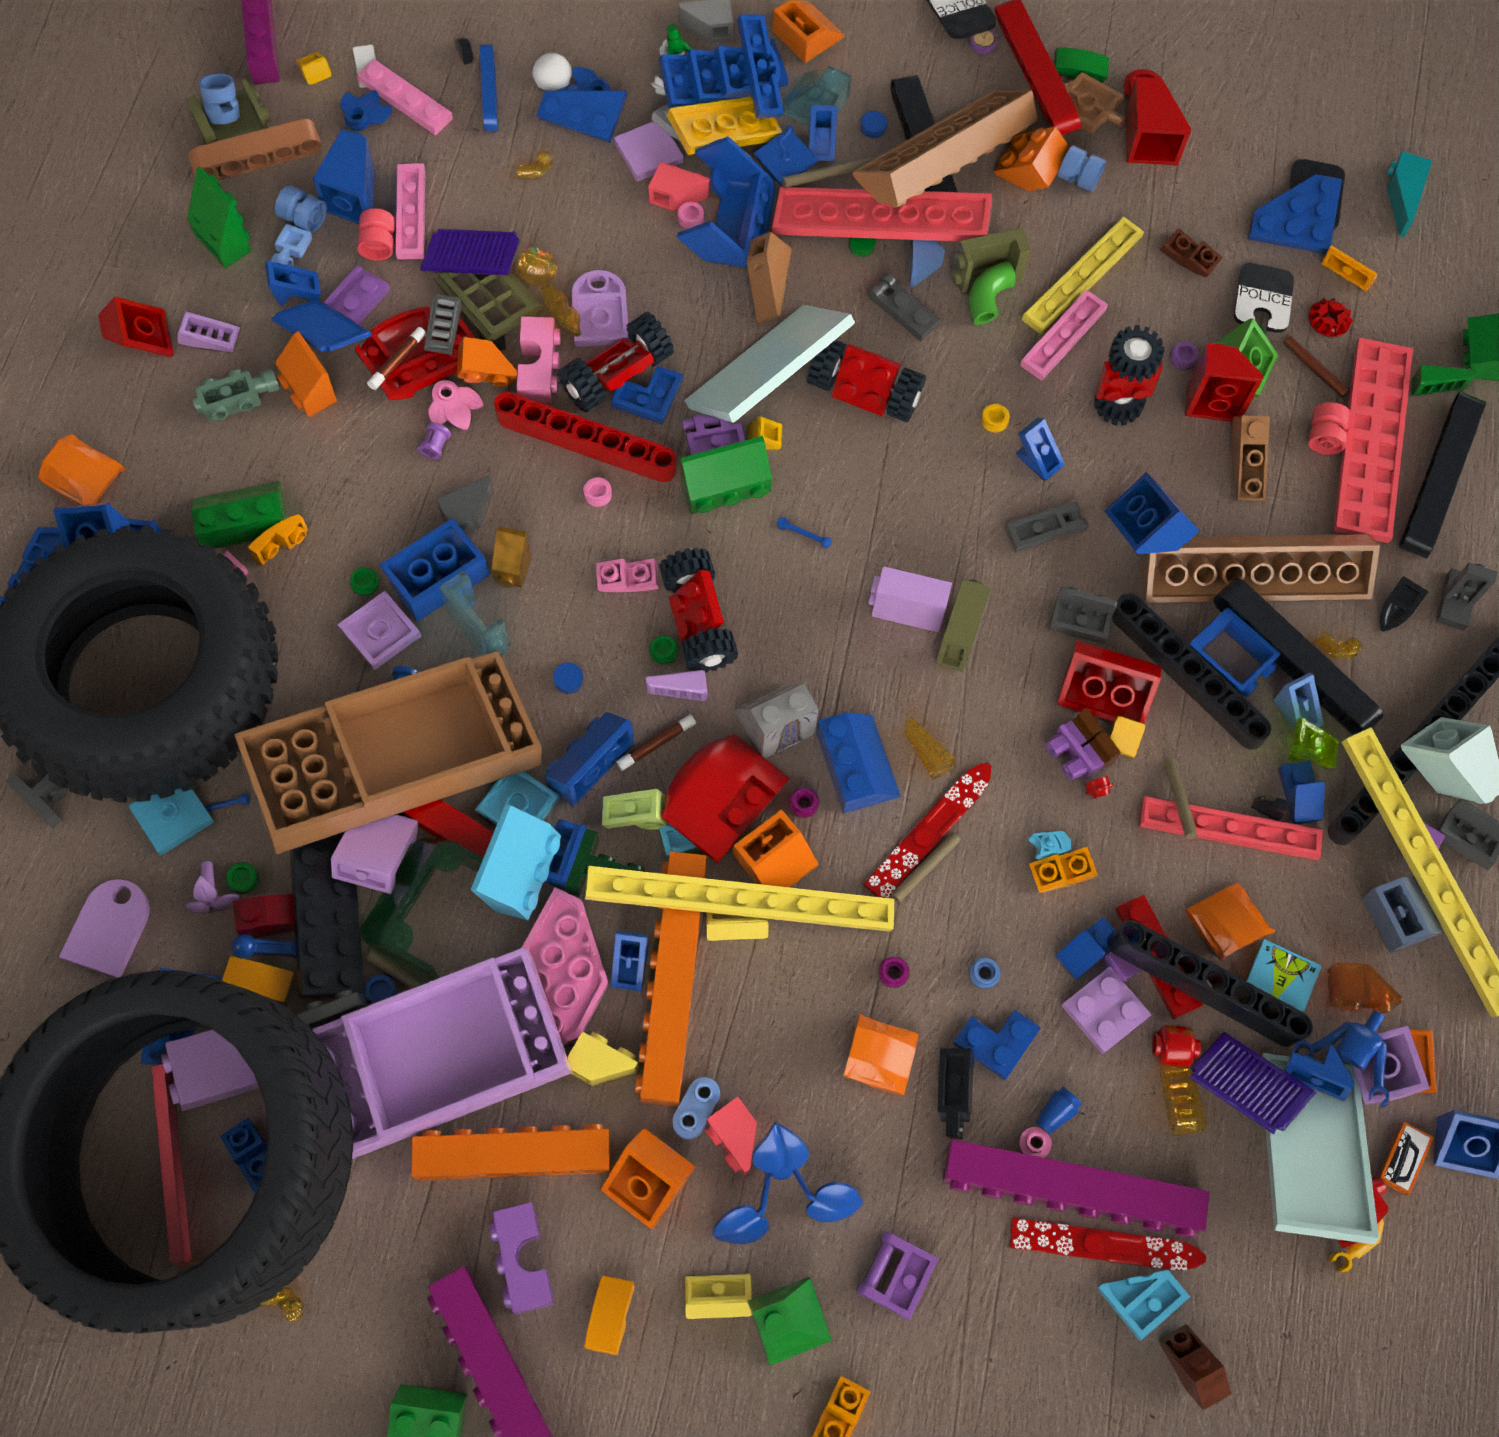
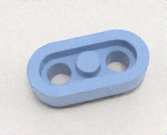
(696, 1107)

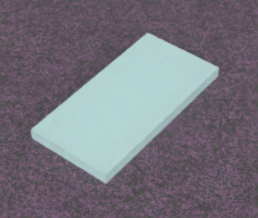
(769, 362)
(1323, 1169)

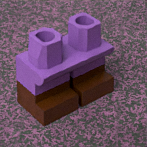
(1084, 746)

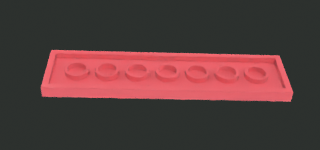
(858, 215)

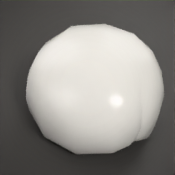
(552, 72)

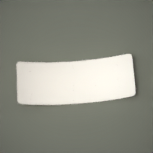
(363, 56)

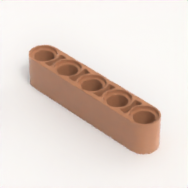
(257, 149)

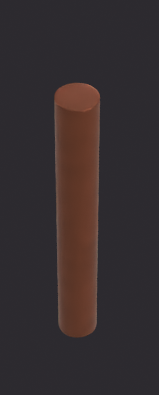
(1321, 371)

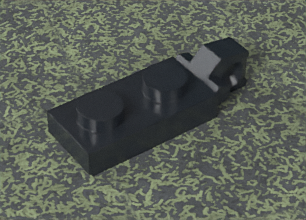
(955, 1089)

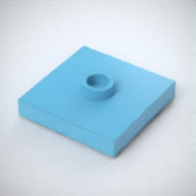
(171, 818)

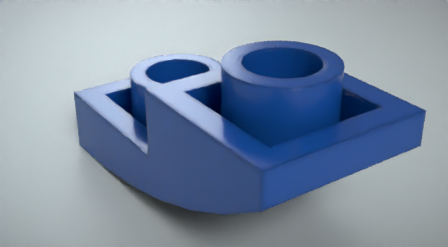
(247, 1150)

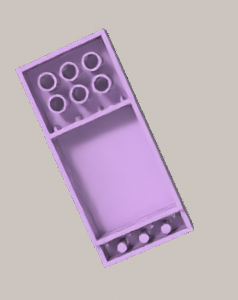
(445, 1049)

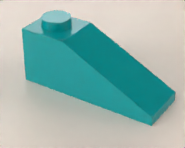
(1406, 187)

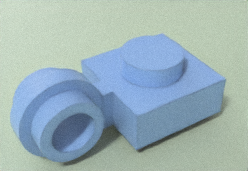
(291, 242)

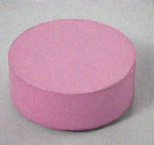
(690, 215)
(597, 492)

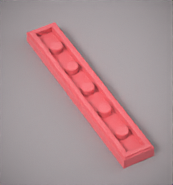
(1234, 828)
(171, 1168)

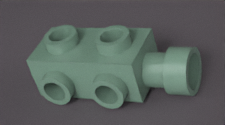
(232, 394)

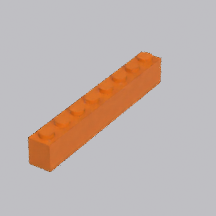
(670, 993)

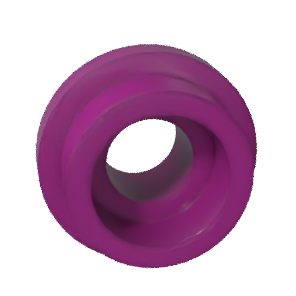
(804, 794)
(896, 963)

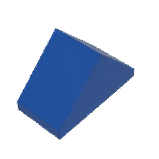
(629, 960)

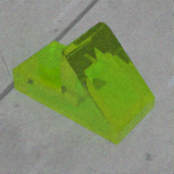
(1312, 743)

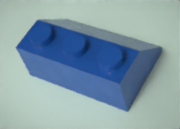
(1150, 518)
(431, 562)
(590, 757)
(856, 761)

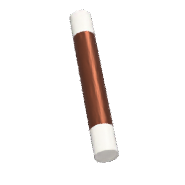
(396, 358)
(655, 742)

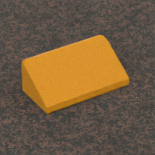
(1349, 268)

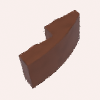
(1187, 253)

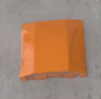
(78, 471)
(1228, 921)
(881, 1055)

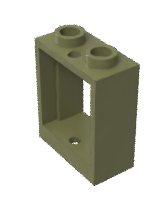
(963, 624)

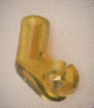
(536, 170)
(1339, 650)
(289, 1303)

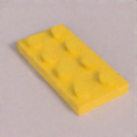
(712, 121)

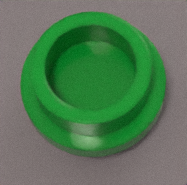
(364, 581)
(663, 650)

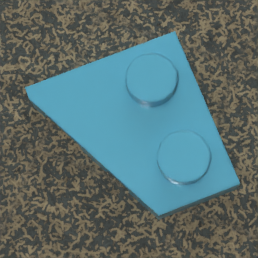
(1144, 1300)

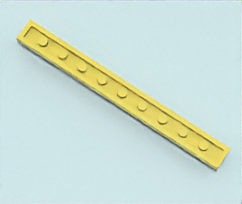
(1427, 865)
(739, 898)

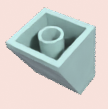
(1457, 759)

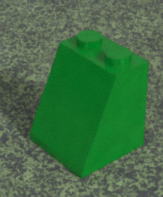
(1483, 344)

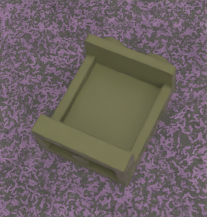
(251, 116)
(988, 250)

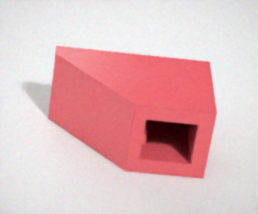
(676, 186)
(735, 1131)

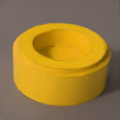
(995, 418)

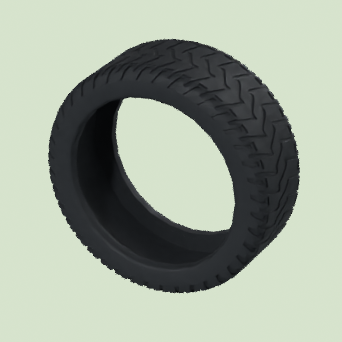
(42, 1127)

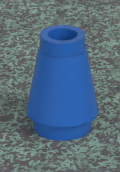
(1058, 1110)

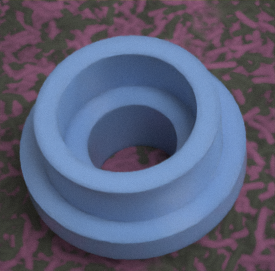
(989, 965)

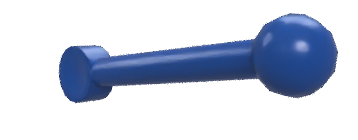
(783, 524)
(243, 799)

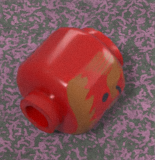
(1175, 1046)

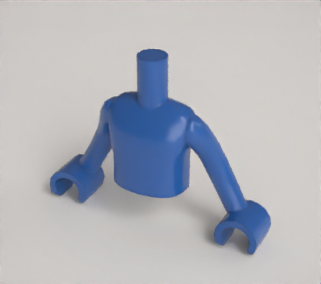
(1357, 1048)

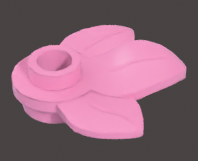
(456, 407)

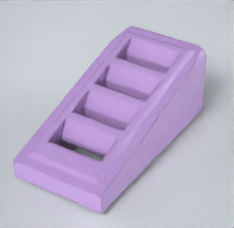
(201, 323)
(682, 685)

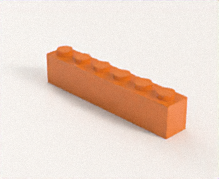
(511, 1154)

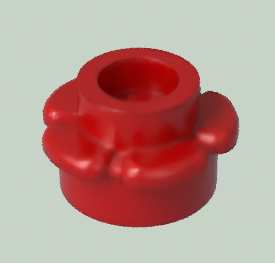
(1098, 787)

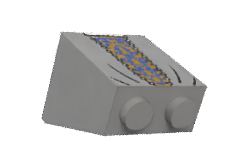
(779, 718)

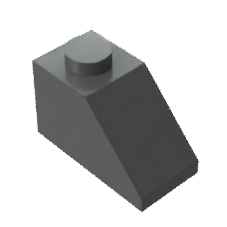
(467, 504)

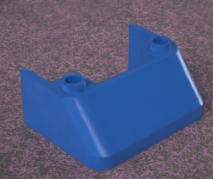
(744, 205)

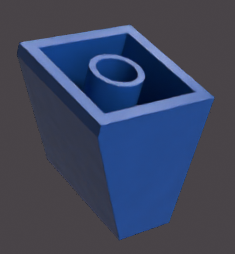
(347, 177)

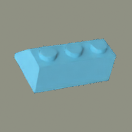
(516, 863)

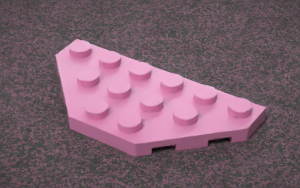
(567, 963)

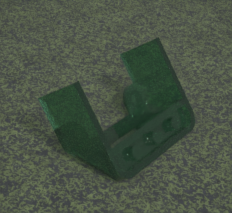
(385, 924)

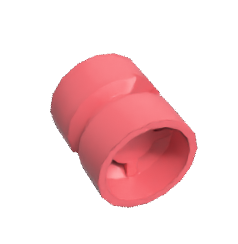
(375, 234)
(1329, 428)

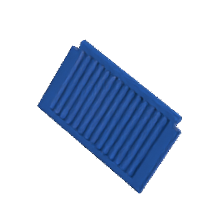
(320, 326)

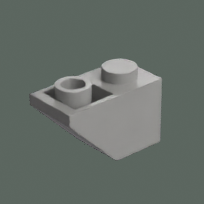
(708, 19)

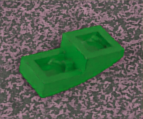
(1073, 61)

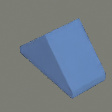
(924, 259)
(1300, 700)

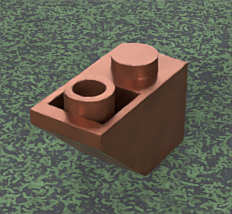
(1196, 1367)

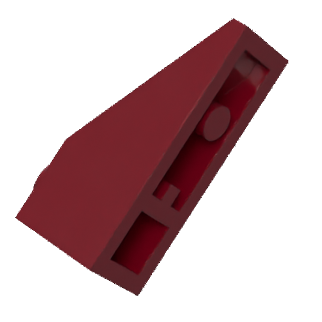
(264, 915)

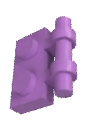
(713, 438)

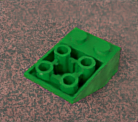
(216, 220)
(426, 1413)

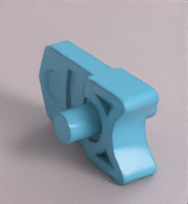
(1050, 843)

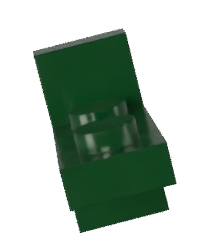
(585, 858)

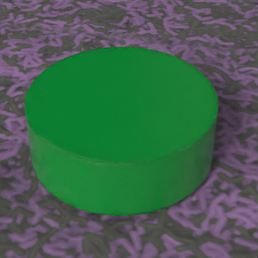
(862, 246)
(242, 878)

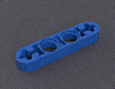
(488, 84)

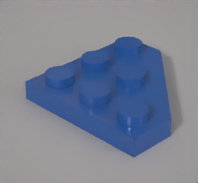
(1300, 216)

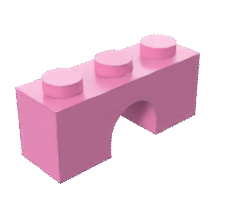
(539, 339)

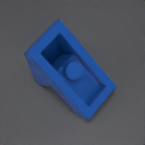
(823, 131)
(293, 281)
(1040, 449)
(1302, 792)
(1086, 949)
(1327, 1077)

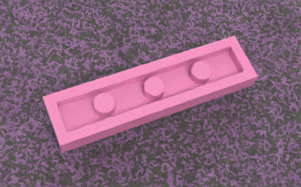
(405, 97)
(410, 211)
(1064, 335)

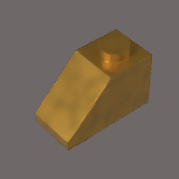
(510, 557)

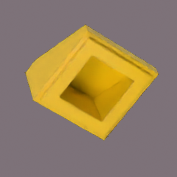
(314, 68)
(768, 429)
(1127, 735)

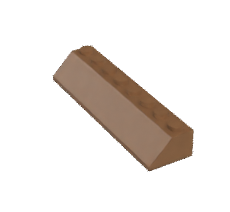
(947, 146)
(1271, 565)

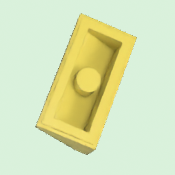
(735, 927)
(717, 1296)

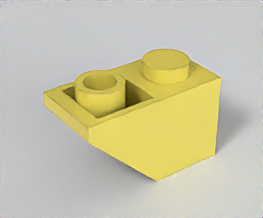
(599, 1063)

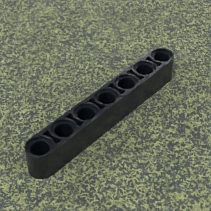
(916, 117)
(1442, 475)
(1299, 657)
(1193, 685)
(1224, 984)

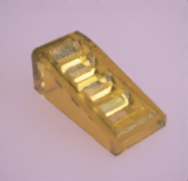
(930, 752)
(1195, 1116)

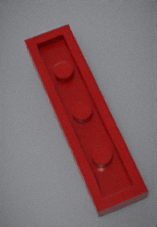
(1176, 1001)

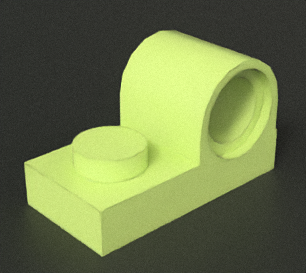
(634, 808)

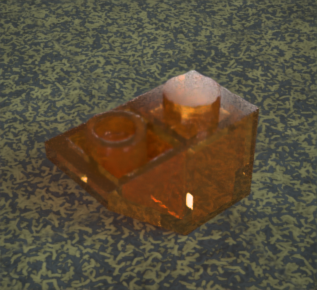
(1358, 987)

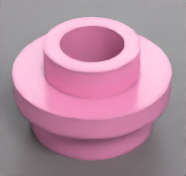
(1042, 1135)

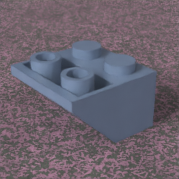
(1402, 913)

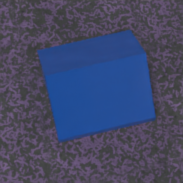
(86, 520)
(1467, 1143)

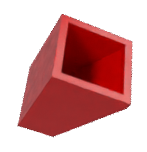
(1154, 125)

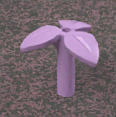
(205, 892)

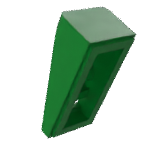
(1440, 379)

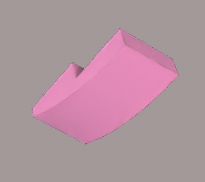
(627, 577)

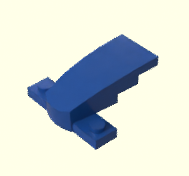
(727, 72)

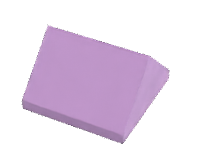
(1402, 1068)

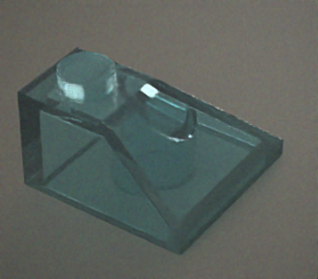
(817, 87)

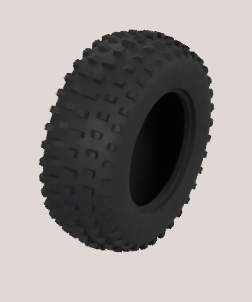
(87, 591)

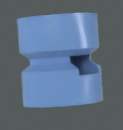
(219, 98)
(1081, 168)
(299, 208)

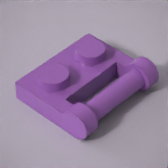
(907, 1281)

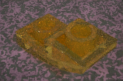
(558, 307)

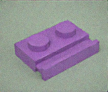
(357, 295)

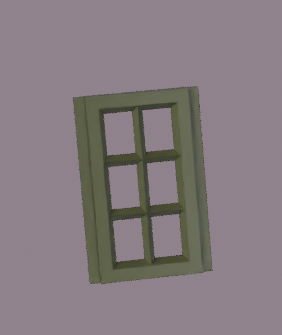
(476, 315)

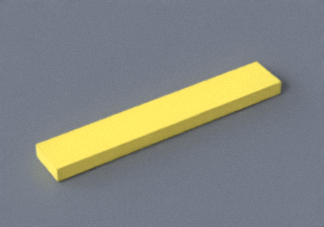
(1082, 275)

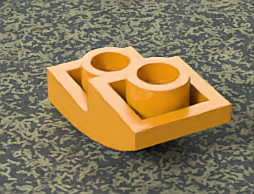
(284, 533)
(1063, 870)
(258, 977)
(609, 1315)
(842, 1410)

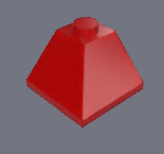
(136, 326)

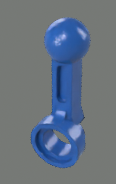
(246, 946)

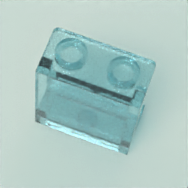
(458, 600)

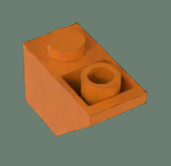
(484, 362)

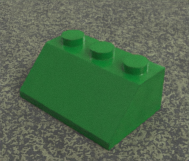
(726, 475)
(237, 514)

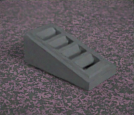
(443, 307)

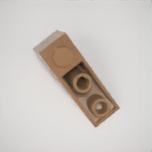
(768, 271)
(1250, 456)

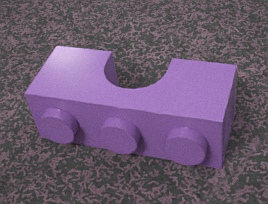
(512, 1230)

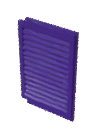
(470, 252)
(1251, 1084)

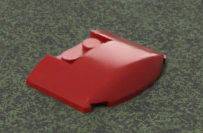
(419, 367)
(721, 794)

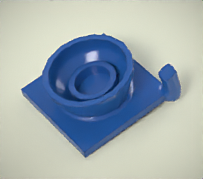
(785, 156)

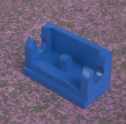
(563, 860)

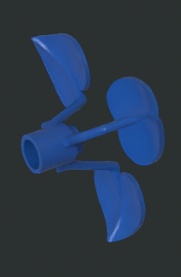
(779, 1156)

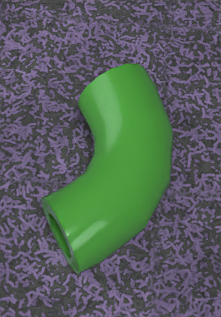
(985, 289)

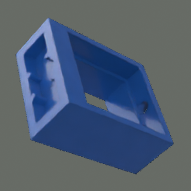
(1246, 638)

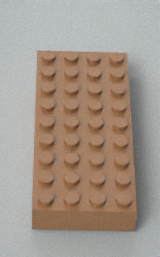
(388, 750)

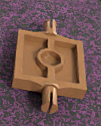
(1094, 102)

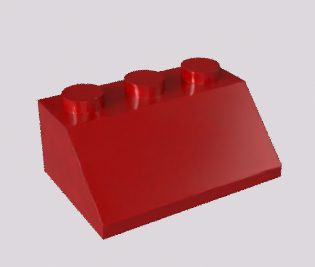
(1221, 384)
(1109, 683)

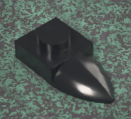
(1401, 604)

